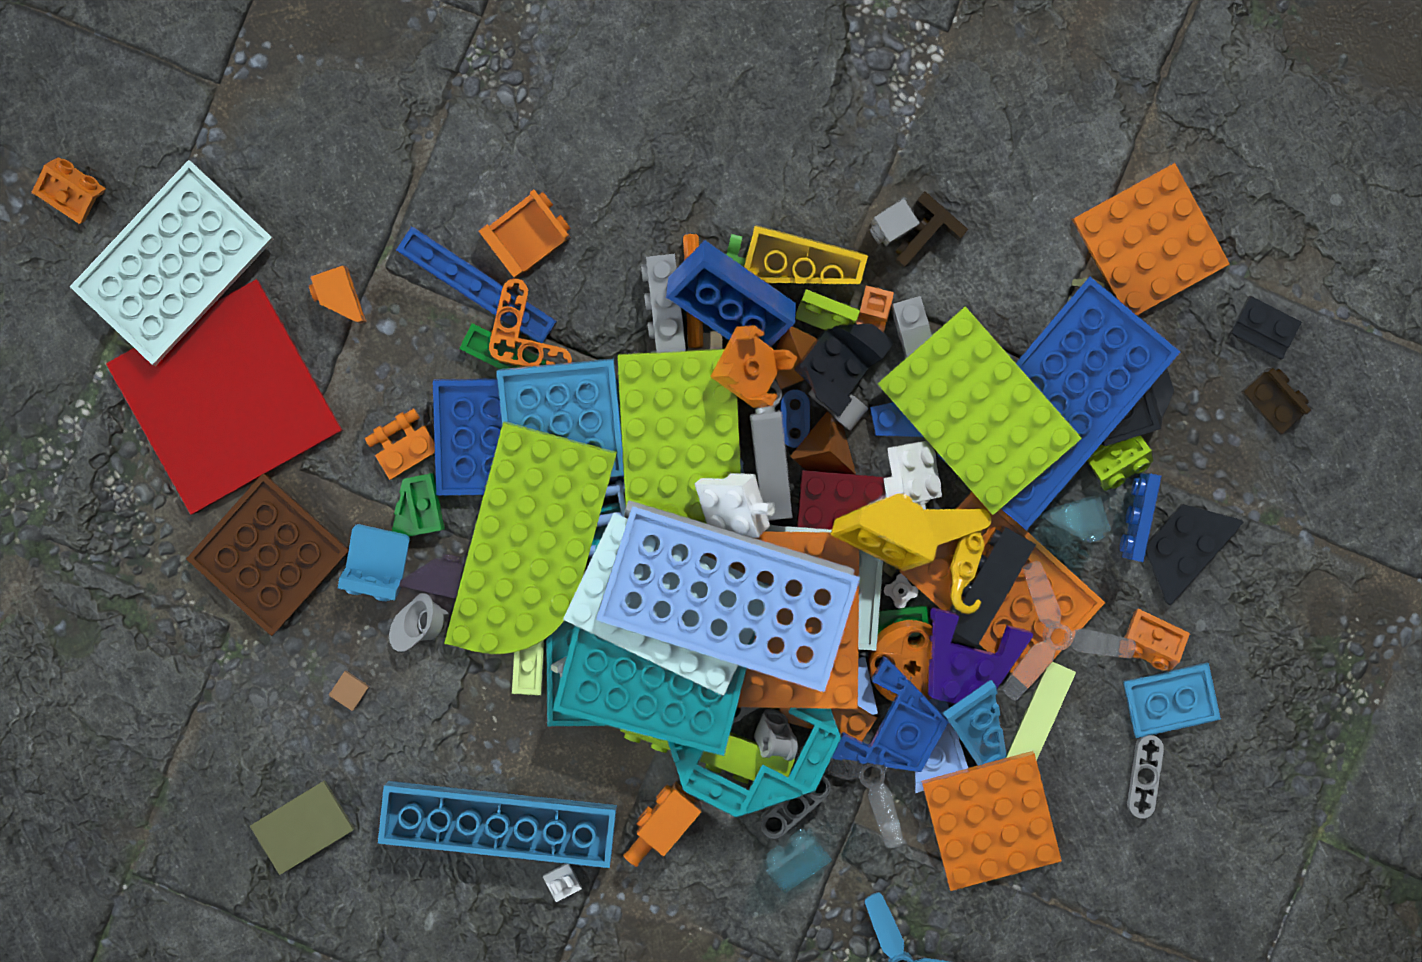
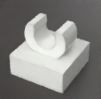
(562, 882)

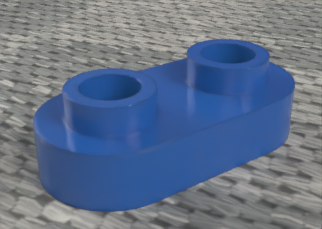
(795, 418)

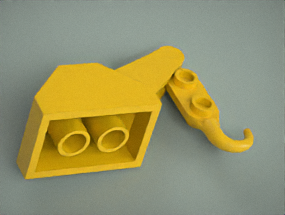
(909, 537)

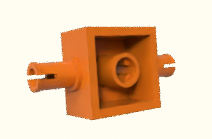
(663, 823)

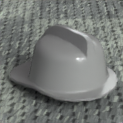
(416, 622)

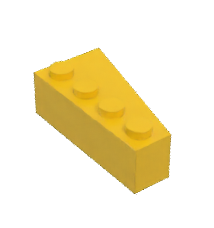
(795, 259)

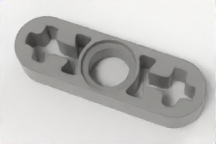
(1135, 796)

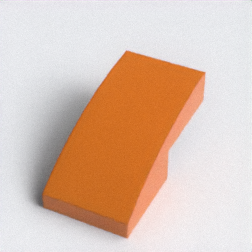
(875, 307)

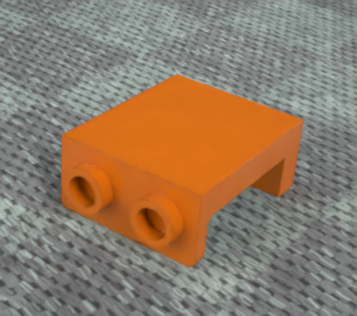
(526, 234)

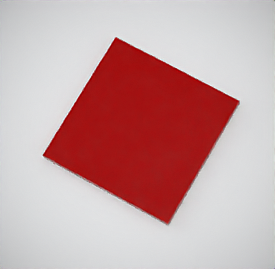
(226, 399)

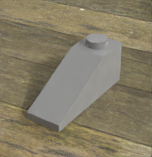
(911, 324)

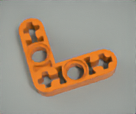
(511, 335)

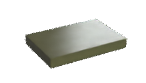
(302, 827)

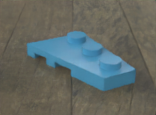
(978, 724)

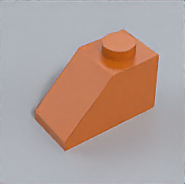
(337, 292)

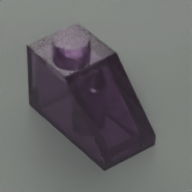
(438, 576)

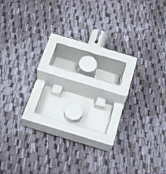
(913, 472)
(734, 504)

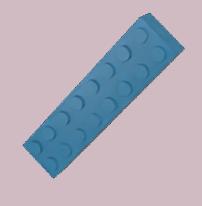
(497, 824)

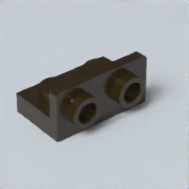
(1276, 399)

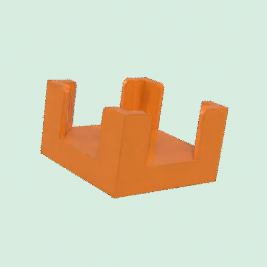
(751, 366)

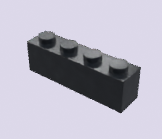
(992, 582)

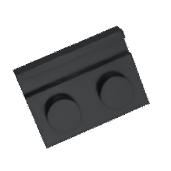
(1265, 327)

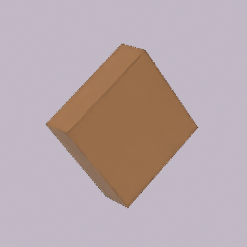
(349, 690)

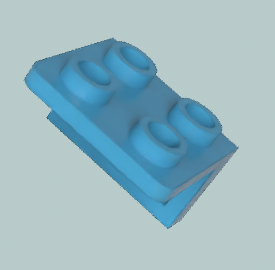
(375, 563)

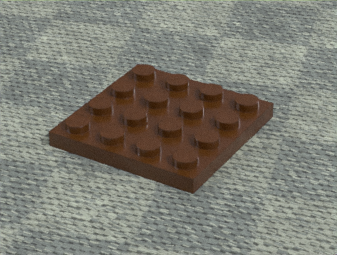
(268, 554)

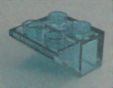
(796, 860)

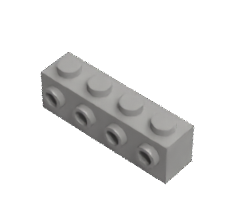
(667, 316)

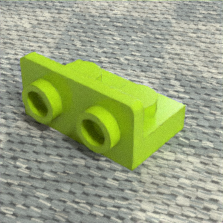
(824, 312)
(1119, 461)

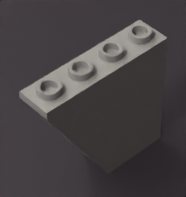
(771, 460)

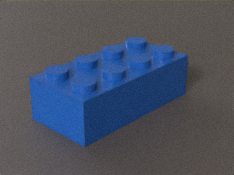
(729, 295)

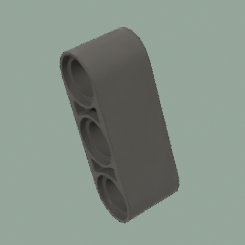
(790, 818)

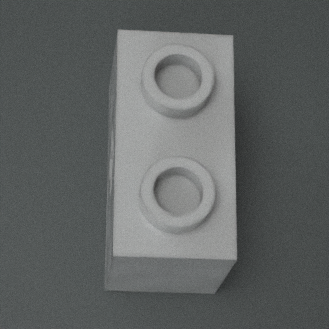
(893, 223)

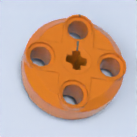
(907, 655)

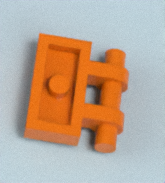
(406, 452)

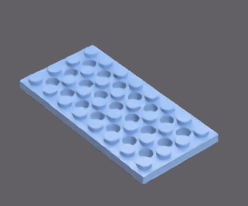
(727, 551)

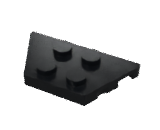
(1186, 546)

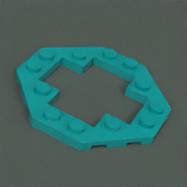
(769, 785)

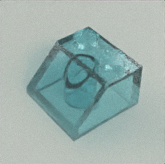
(1079, 518)

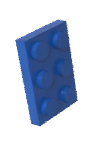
(1140, 516)

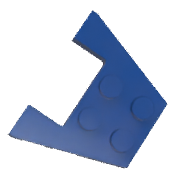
(907, 731)

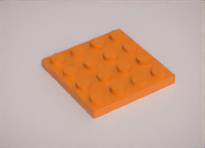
(1151, 240)
(991, 820)

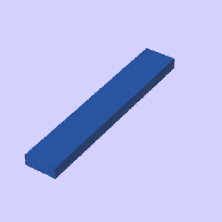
(472, 283)

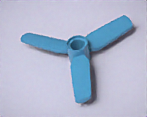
(887, 930)

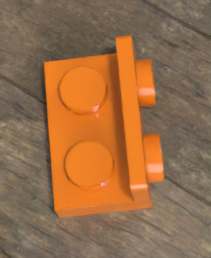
(67, 189)
(1156, 640)

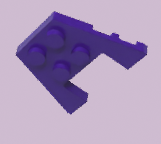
(960, 669)

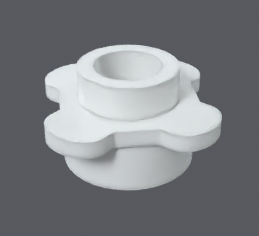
(901, 599)

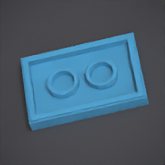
(1171, 700)

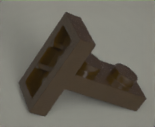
(927, 228)

